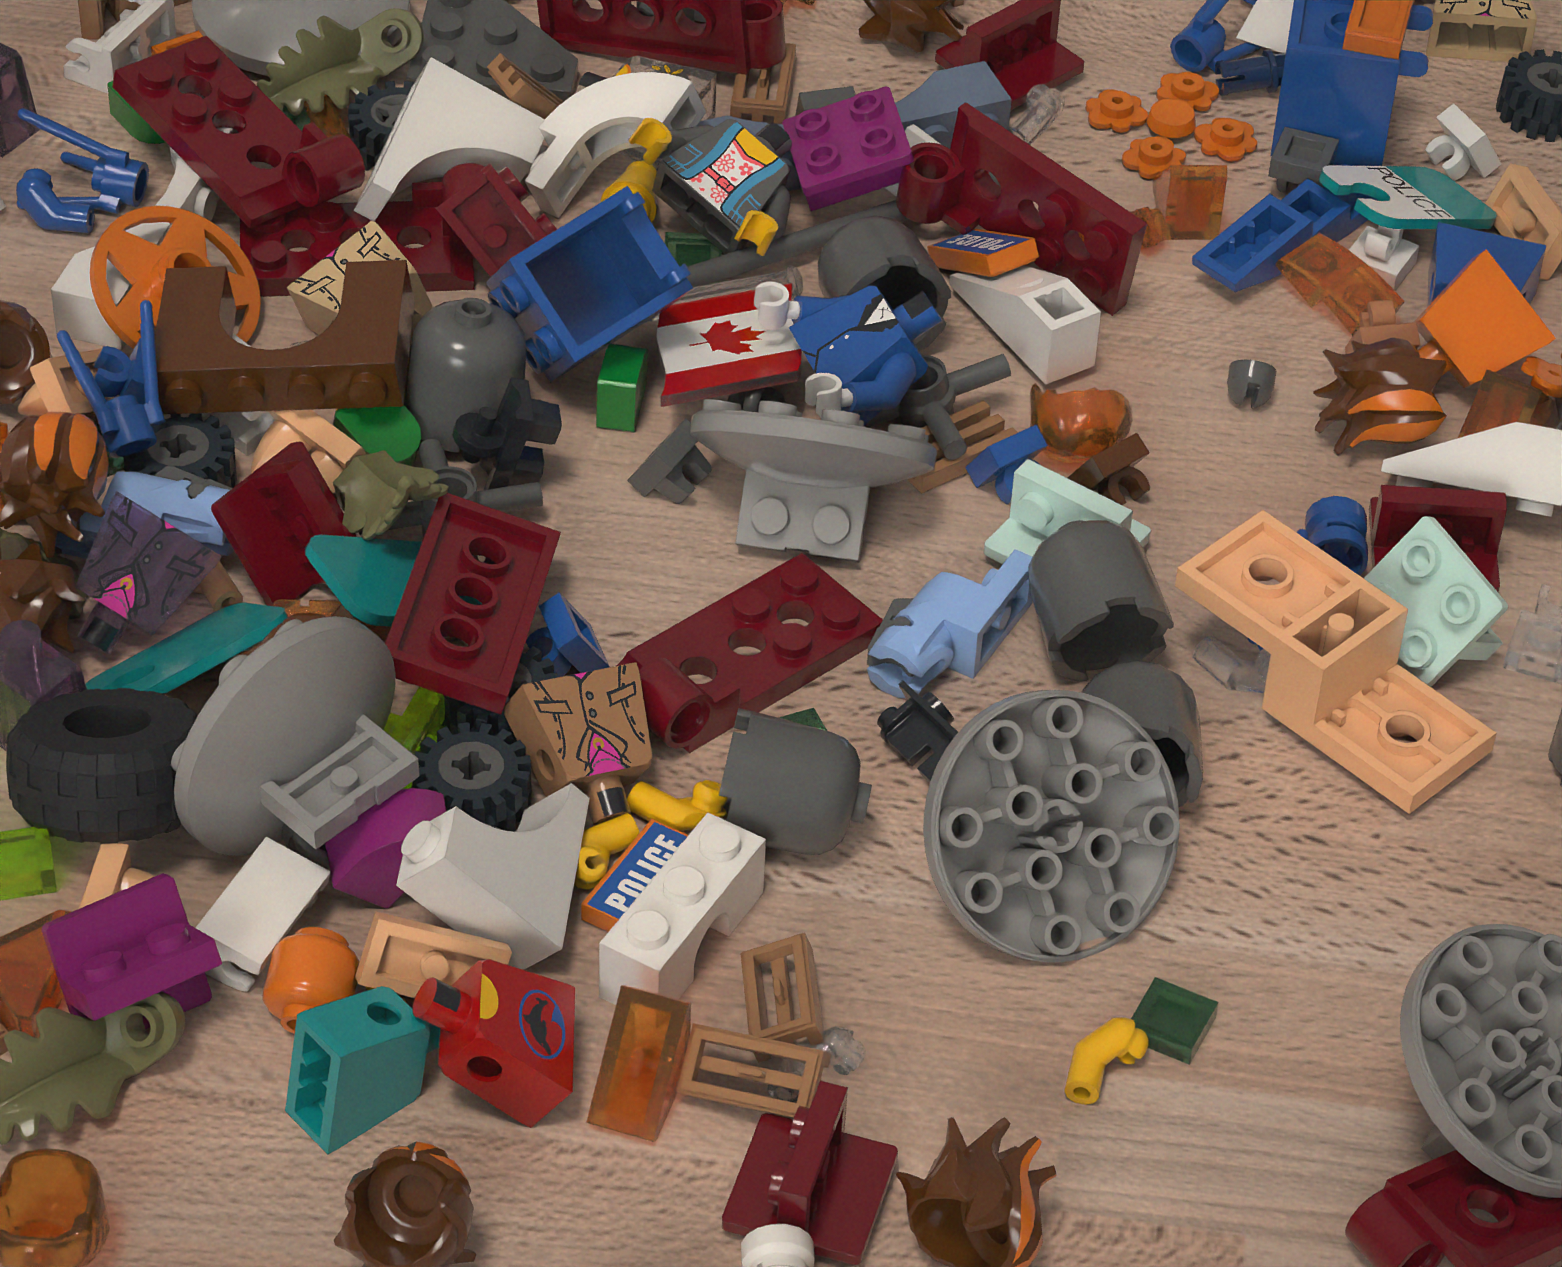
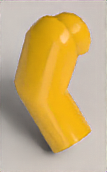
(677, 813)
(599, 844)
(1092, 1053)

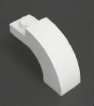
(599, 124)

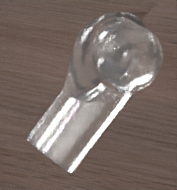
(1043, 108)
(1229, 669)
(845, 1057)

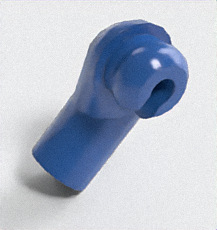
(45, 208)

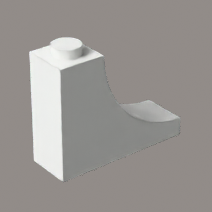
(446, 125)
(500, 880)

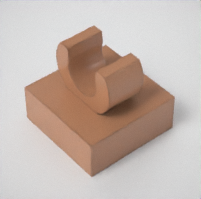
(1381, 324)

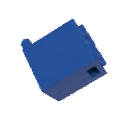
(1339, 89)
(588, 284)

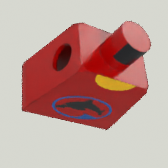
(504, 1036)

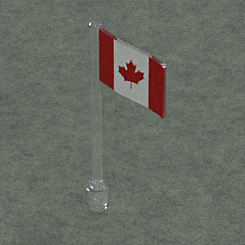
(716, 344)

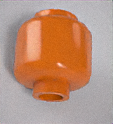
(308, 973)

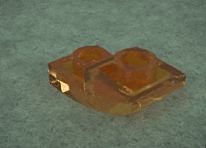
(1337, 277)

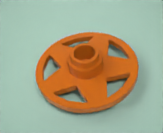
(146, 265)

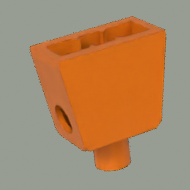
(1480, 323)

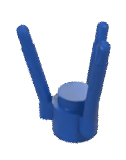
(1203, 41)
(114, 173)
(123, 422)

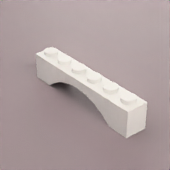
(72, 293)

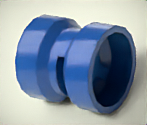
(1340, 530)

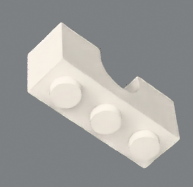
(702, 885)

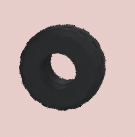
(98, 764)

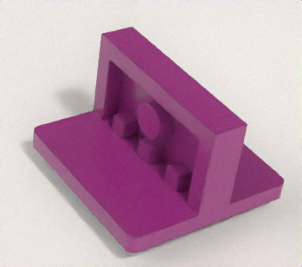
(848, 147)
(131, 950)

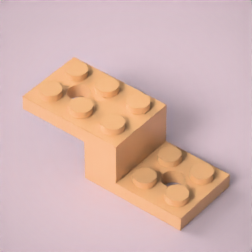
(1335, 660)

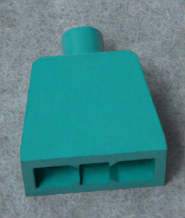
(356, 1065)

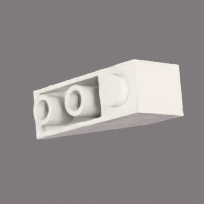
(1037, 317)
(1507, 459)

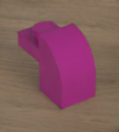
(368, 852)

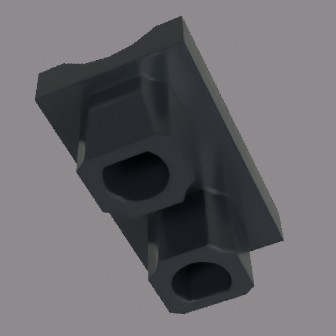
(500, 436)

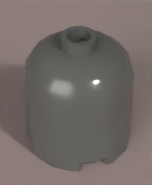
(887, 256)
(461, 363)
(1096, 598)
(1165, 710)
(792, 784)

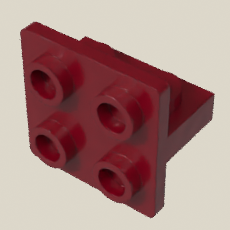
(1017, 47)
(492, 218)
(1468, 516)
(274, 518)
(813, 1178)

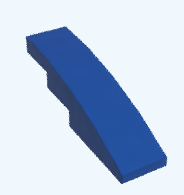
(1274, 227)

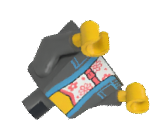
(722, 179)

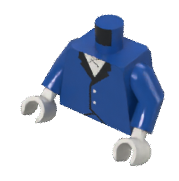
(854, 345)

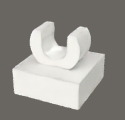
(1466, 144)
(1386, 253)

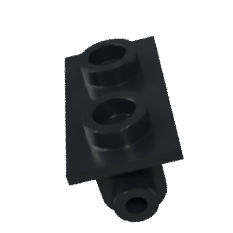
(917, 728)

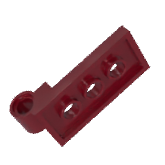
(733, 39)
(305, 162)
(959, 191)
(440, 264)
(506, 585)
(751, 616)
(1428, 1217)

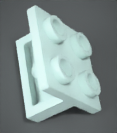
(1044, 503)
(1445, 600)

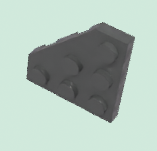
(473, 33)

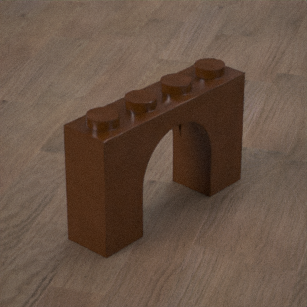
(349, 365)

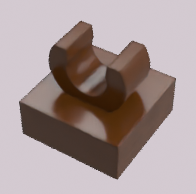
(1115, 467)

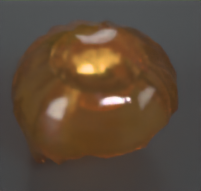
(1079, 421)
(51, 1210)

